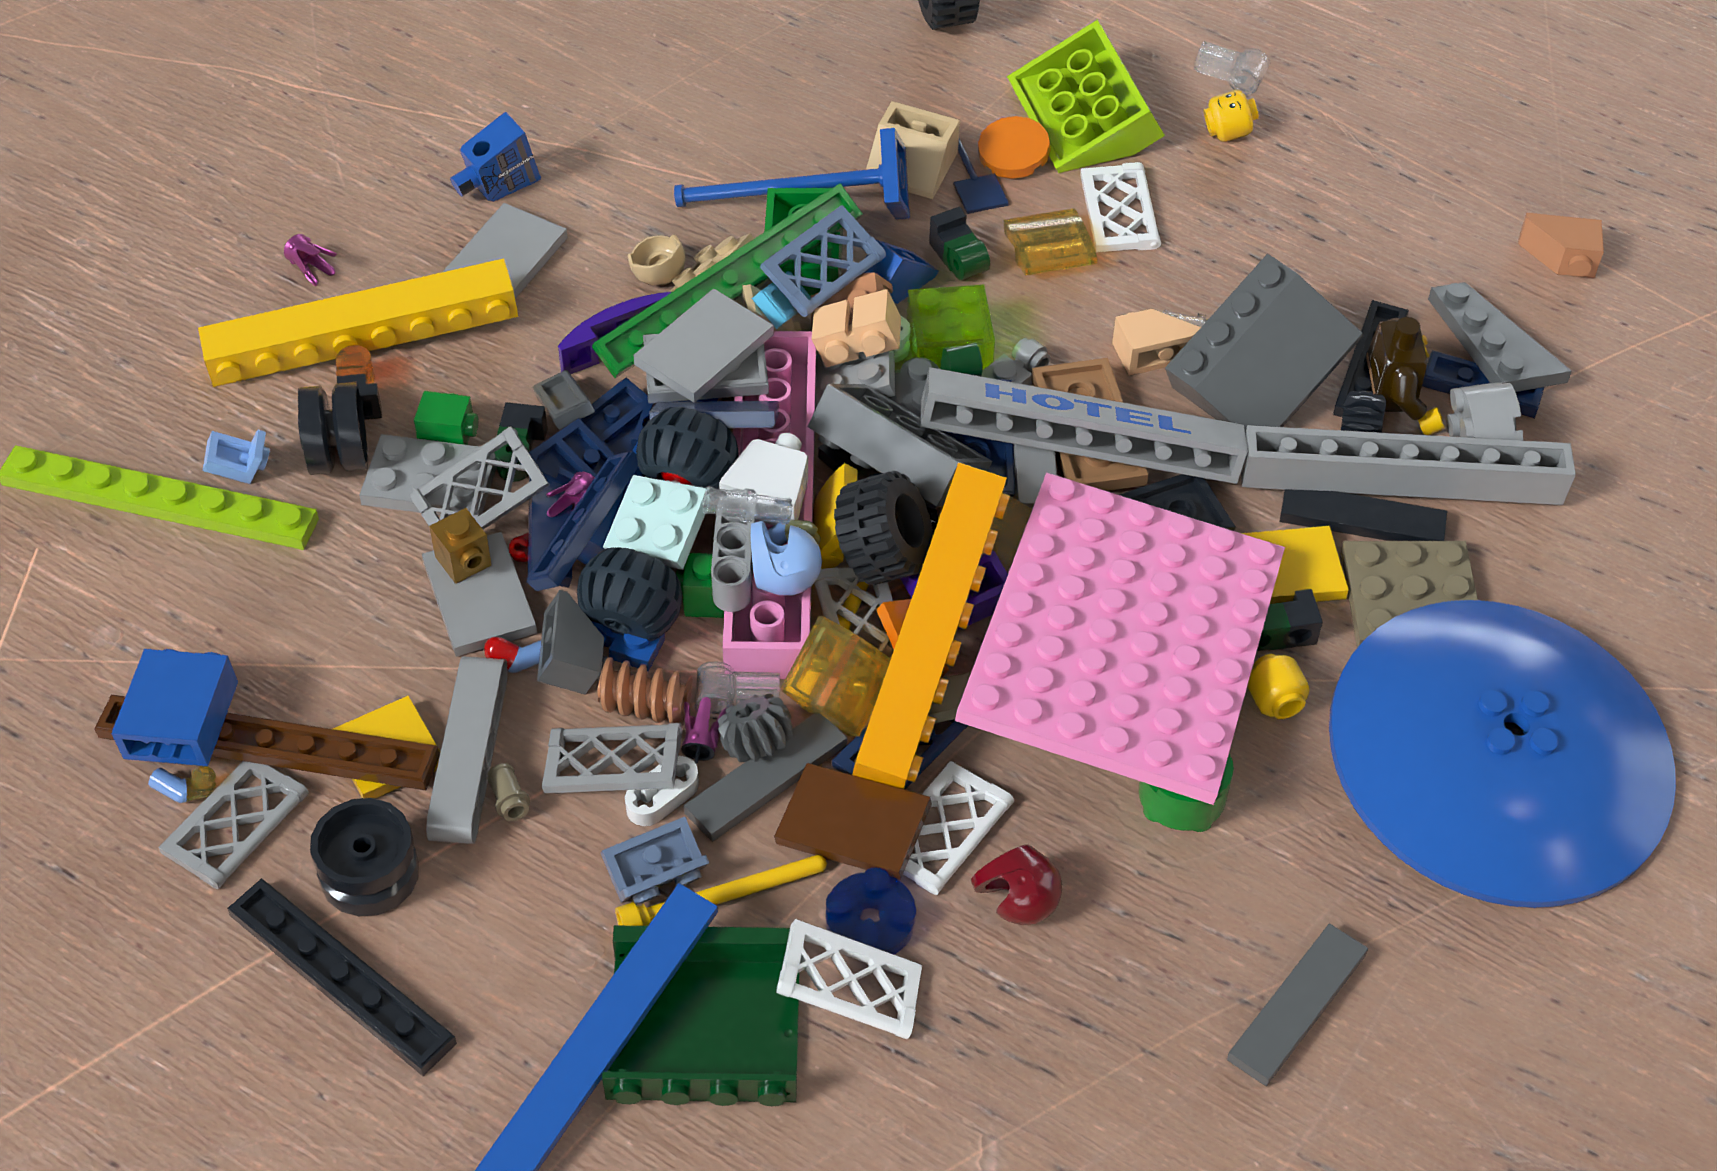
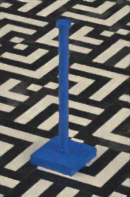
(890, 175)

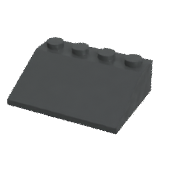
(1263, 349)

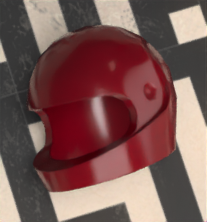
(1031, 882)

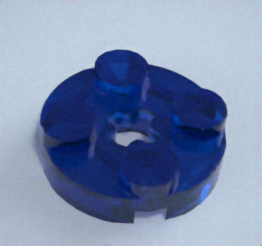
(875, 891)

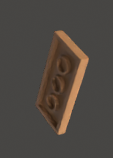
(1095, 380)

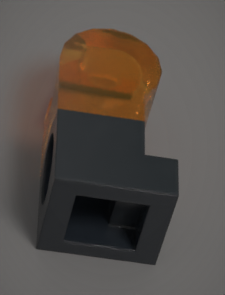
(354, 365)

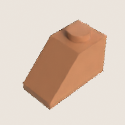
(1564, 243)

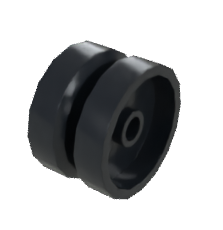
(327, 428)
(364, 857)

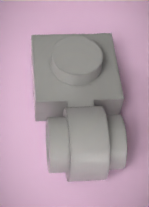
(1027, 355)

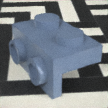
(654, 860)

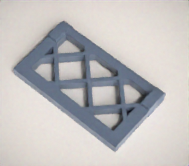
(790, 285)

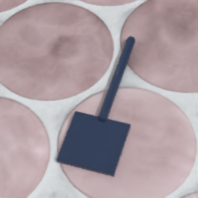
(978, 192)

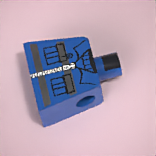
(497, 161)

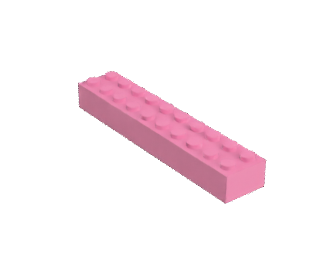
(773, 626)

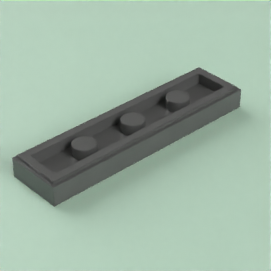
(759, 782)
(1297, 1004)

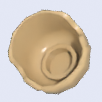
(657, 259)

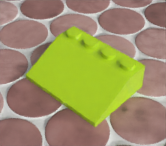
(1085, 101)

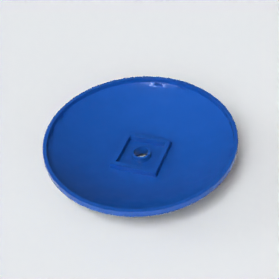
(1493, 810)

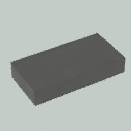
(563, 399)

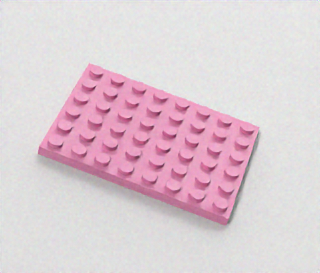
(1124, 638)

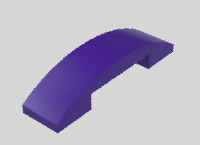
(576, 348)

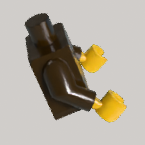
(1398, 369)

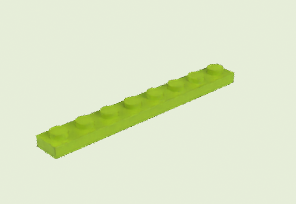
(159, 497)

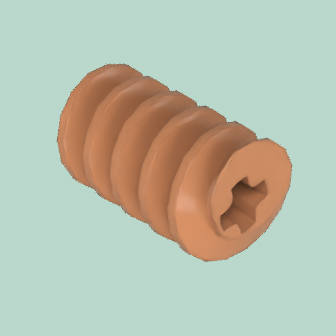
(643, 693)

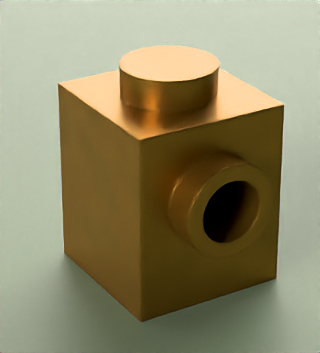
(460, 545)

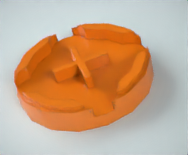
(1014, 147)

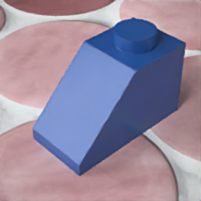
(903, 270)

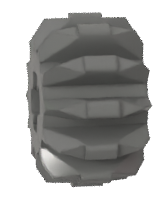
(755, 727)

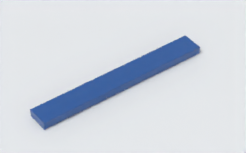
(601, 1034)

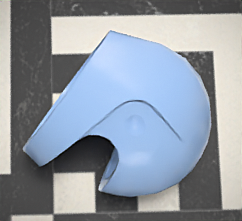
(784, 568)

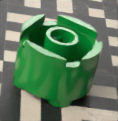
(1182, 811)

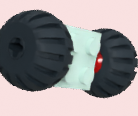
(656, 524)

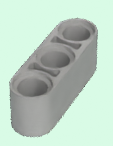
(732, 563)

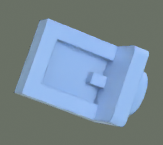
(235, 457)

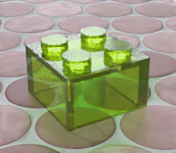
(949, 318)

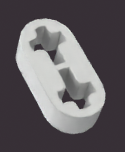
(664, 799)

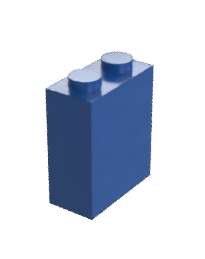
(175, 707)

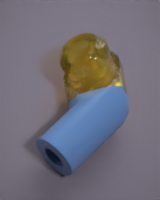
(196, 787)

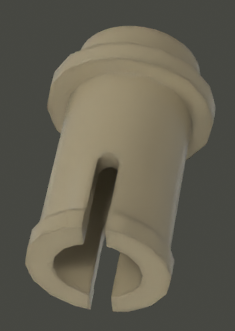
(511, 800)

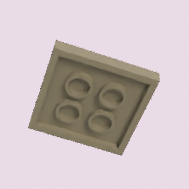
(1402, 576)

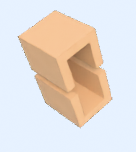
(872, 331)

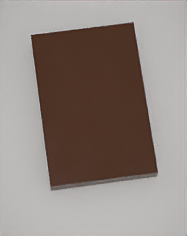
(853, 820)

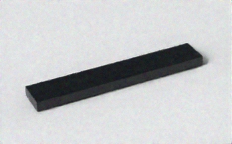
(342, 977)

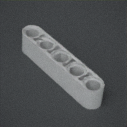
(467, 750)

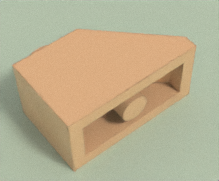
(1149, 339)

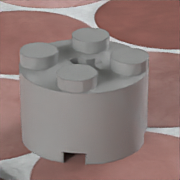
(1484, 412)

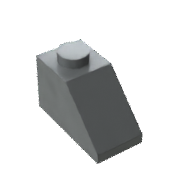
(569, 647)

